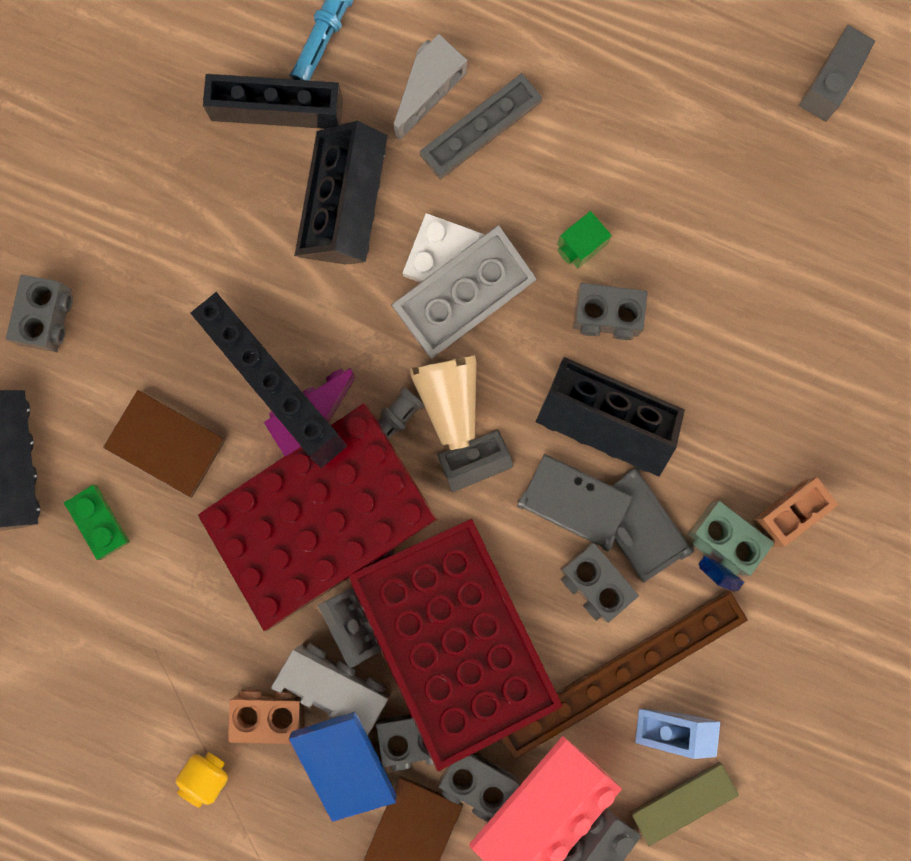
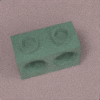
(733, 532)

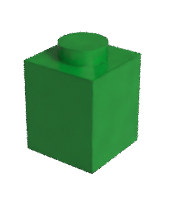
(583, 240)

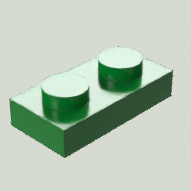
(96, 522)

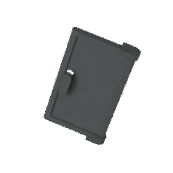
(575, 501)
(646, 531)

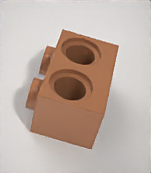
(795, 512)
(267, 727)

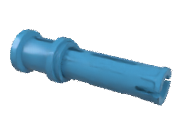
(326, 23)

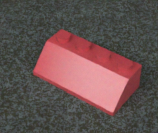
(548, 809)

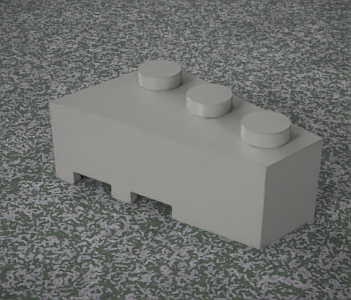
(331, 685)

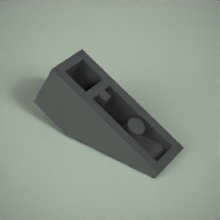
(837, 74)

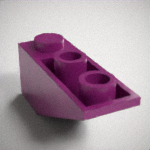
(326, 401)

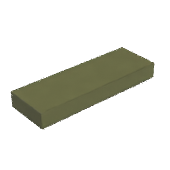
(684, 803)

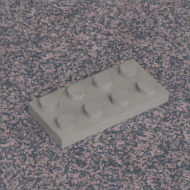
(464, 292)

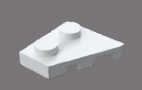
(436, 245)

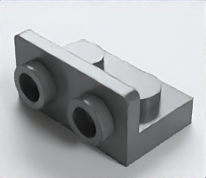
(349, 627)

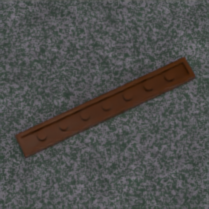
(631, 670)

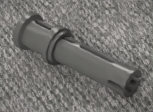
(399, 412)

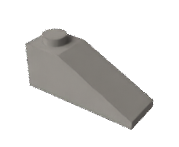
(433, 75)

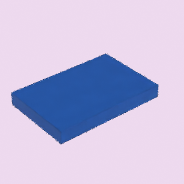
(343, 766)

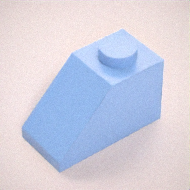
(678, 733)

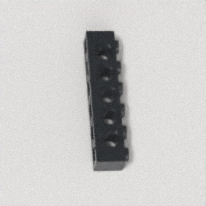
(269, 380)

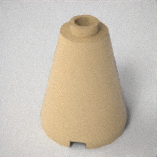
(449, 398)

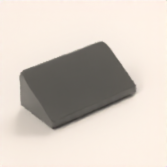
(478, 461)

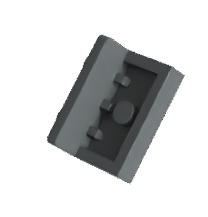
(605, 841)

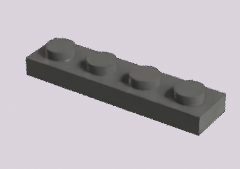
(480, 126)

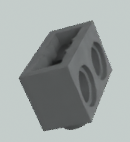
(609, 301)
(30, 313)
(603, 577)
(405, 727)
(484, 775)

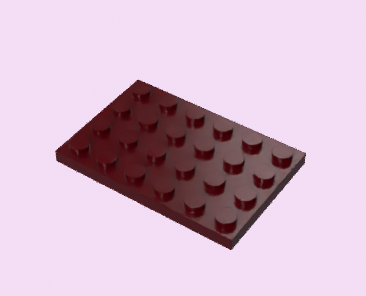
(311, 527)
(454, 644)

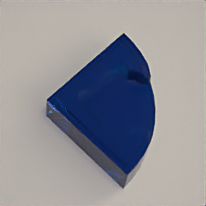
(720, 575)

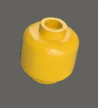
(201, 779)

